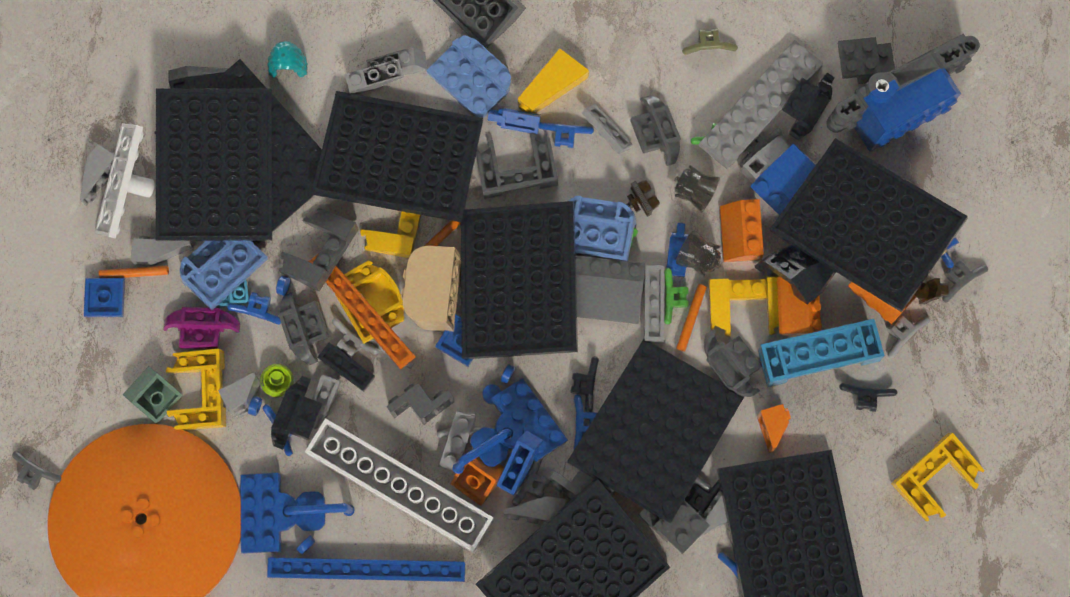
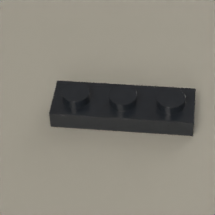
(346, 367)

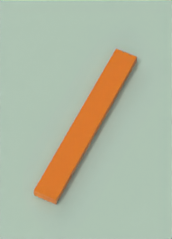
(368, 317)

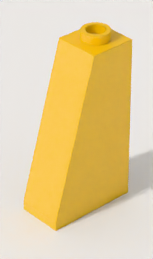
(552, 82)

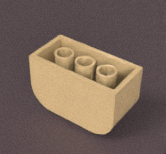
(432, 287)

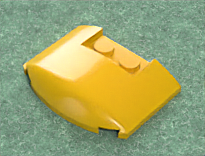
(381, 294)

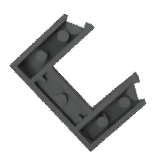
(540, 175)
(316, 274)

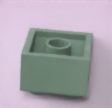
(152, 395)

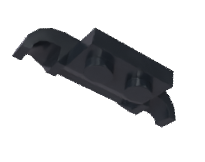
(808, 104)
(295, 415)

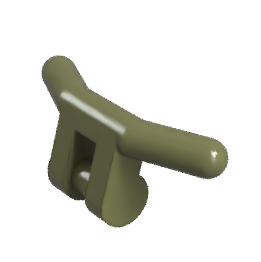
(706, 45)

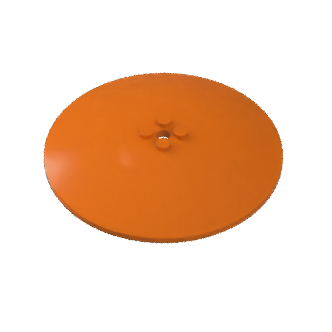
(188, 509)

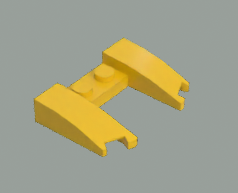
(395, 244)
(725, 290)
(210, 365)
(946, 451)

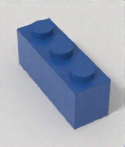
(519, 462)

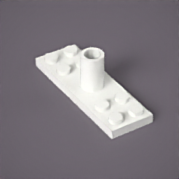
(122, 181)

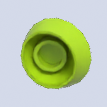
(271, 380)

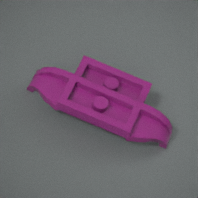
(200, 326)

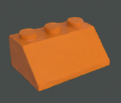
(741, 231)
(885, 310)
(794, 315)

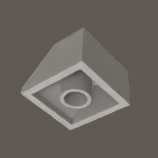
(239, 394)

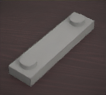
(654, 303)

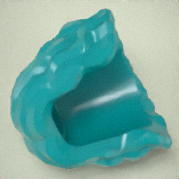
(288, 57)

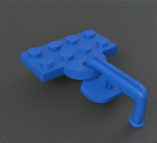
(520, 413)
(266, 510)

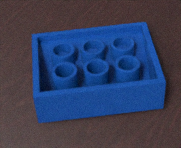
(783, 178)

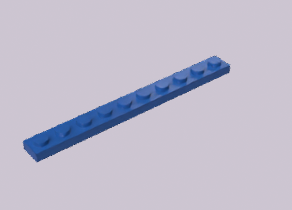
(366, 569)

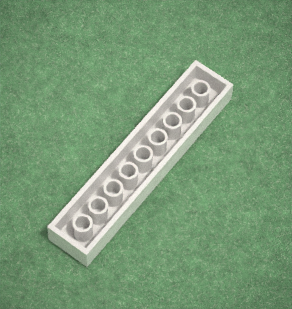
(399, 486)

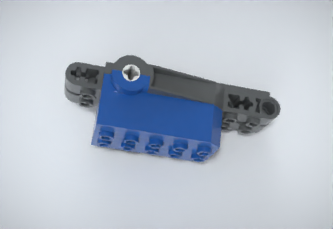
(906, 95)

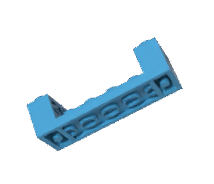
(820, 351)

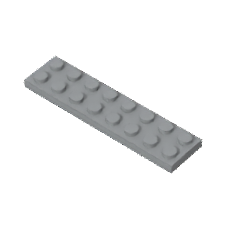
(759, 105)

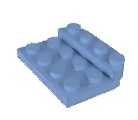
(472, 76)
(603, 228)
(219, 268)

